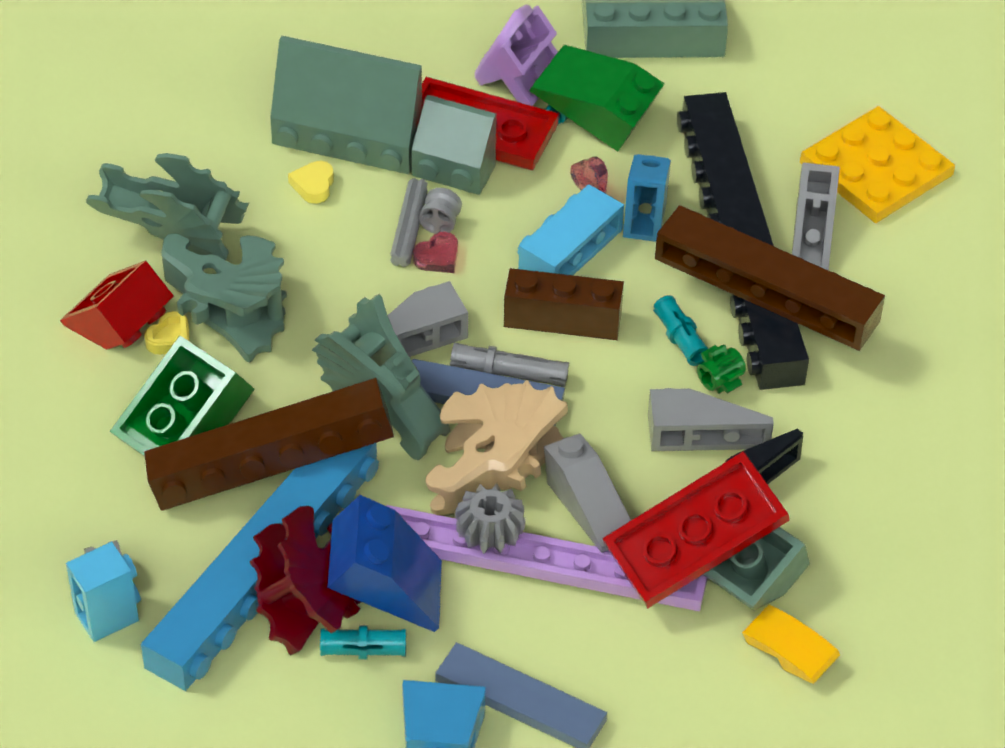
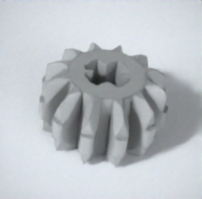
(490, 518)

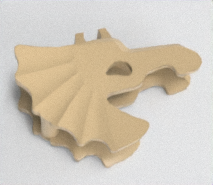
(511, 426)

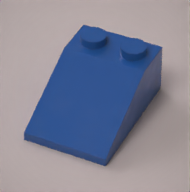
(384, 563)

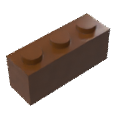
(563, 304)

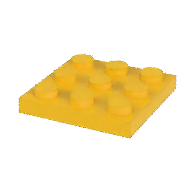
(880, 163)

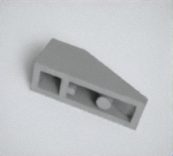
(815, 213)
(430, 319)
(702, 422)
(584, 487)

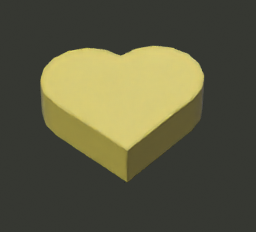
(312, 181)
(163, 335)

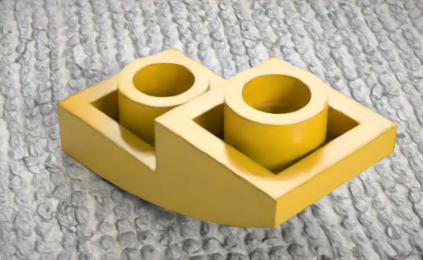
(792, 642)

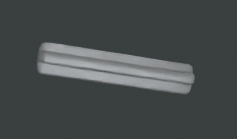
(408, 222)

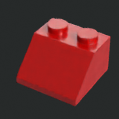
(120, 307)

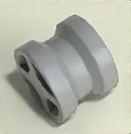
(440, 210)

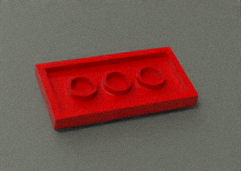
(520, 128)
(696, 529)

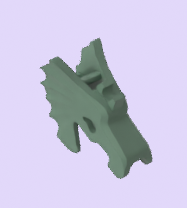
(185, 207)
(239, 300)
(372, 351)

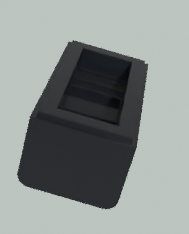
(775, 455)

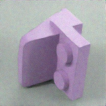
(519, 53)

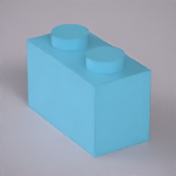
(104, 591)

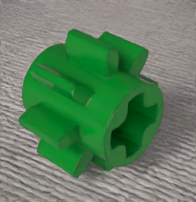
(721, 369)

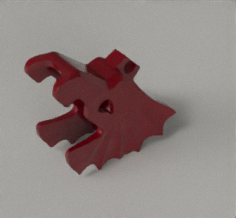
(295, 581)

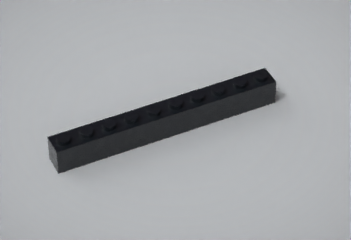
(730, 196)

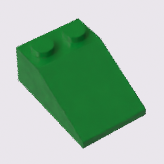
(598, 92)
(182, 399)

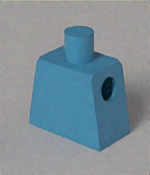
(646, 184)
(442, 714)

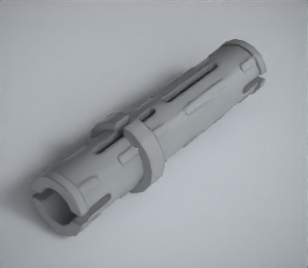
(509, 364)

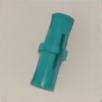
(680, 329)
(363, 642)

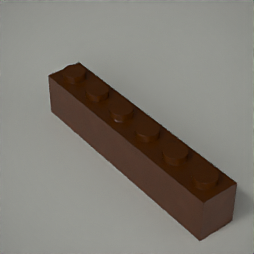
(769, 277)
(268, 444)

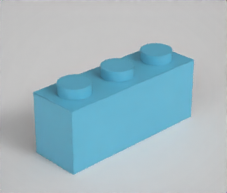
(573, 233)

